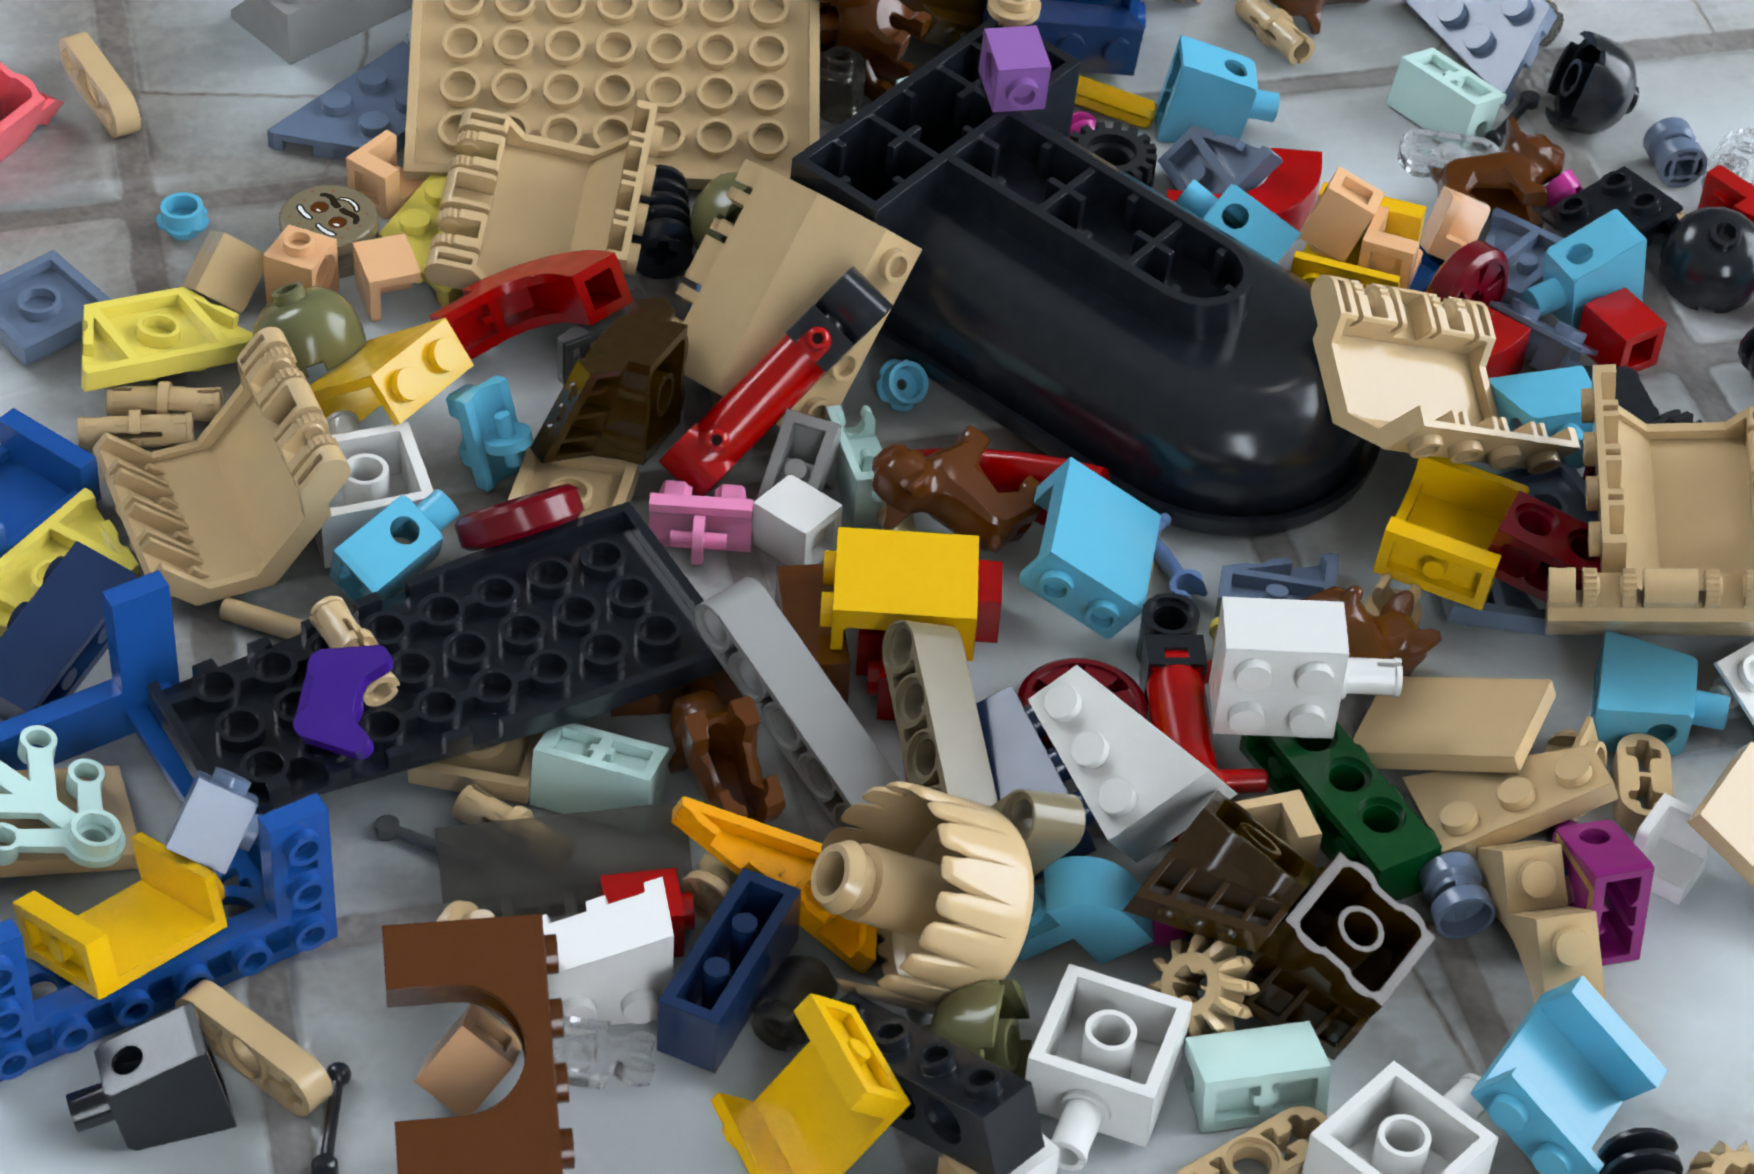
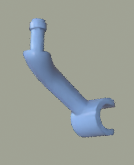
(1182, 581)

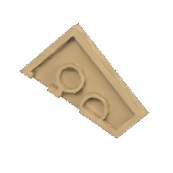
(1505, 807)

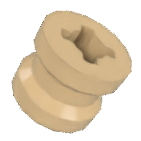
(708, 886)

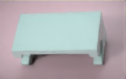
(1443, 95)
(854, 465)
(595, 771)
(1255, 1074)

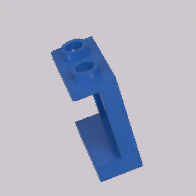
(37, 475)

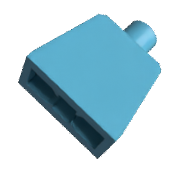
(1210, 91)
(1241, 218)
(1589, 266)
(1545, 398)
(376, 562)
(1650, 693)

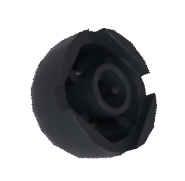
(1592, 85)
(1710, 259)

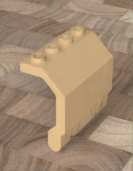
(539, 197)
(772, 271)
(1417, 377)
(1666, 488)
(240, 497)
(1664, 606)

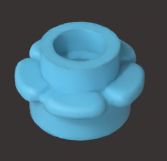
(182, 216)
(914, 379)

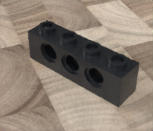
(956, 1097)

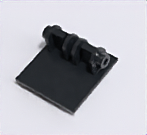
(1638, 200)

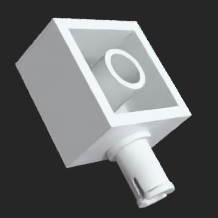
(382, 468)
(1287, 668)
(1105, 1060)
(1403, 1129)

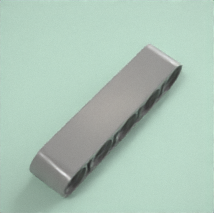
(792, 697)

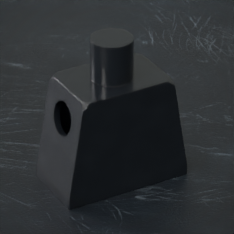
(156, 1084)

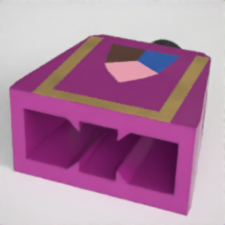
(1609, 877)

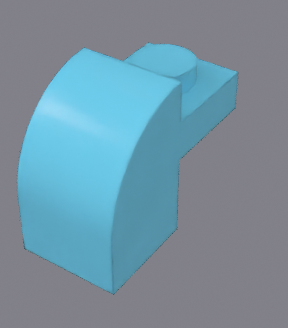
(1086, 903)

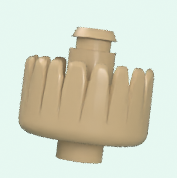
(939, 884)

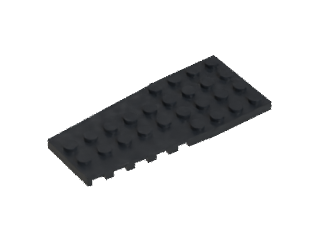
(481, 658)

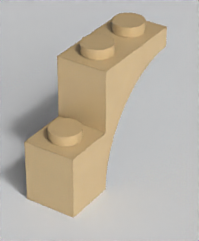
(1532, 904)

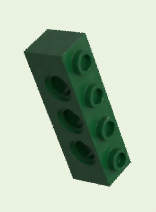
(1351, 805)

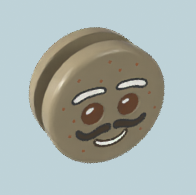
(333, 213)

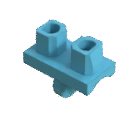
(490, 429)

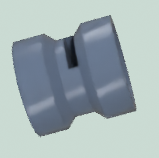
(1675, 152)
(1456, 894)

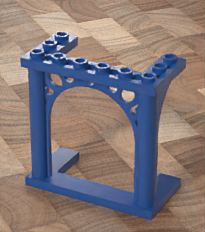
(285, 869)

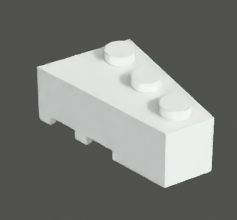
(1125, 767)
(614, 958)

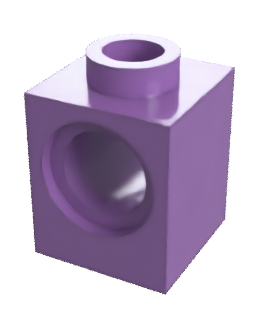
(1014, 68)

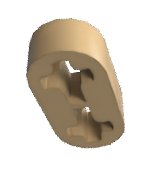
(1632, 783)

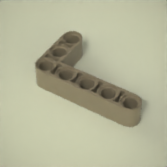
(946, 741)

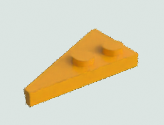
(783, 857)

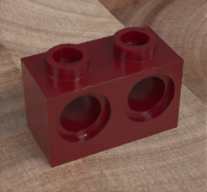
(1539, 538)

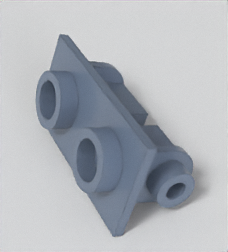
(1556, 346)

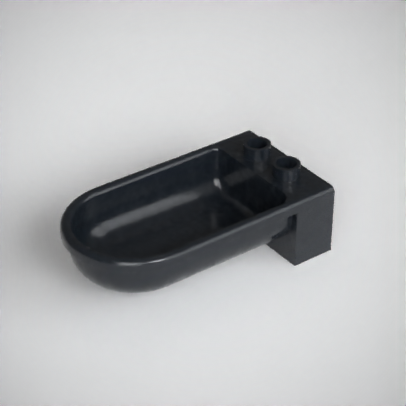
(1091, 304)

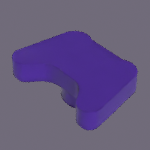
(334, 695)

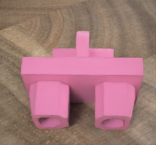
(701, 521)

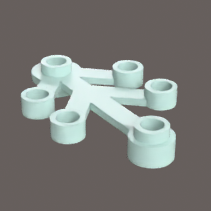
(87, 838)

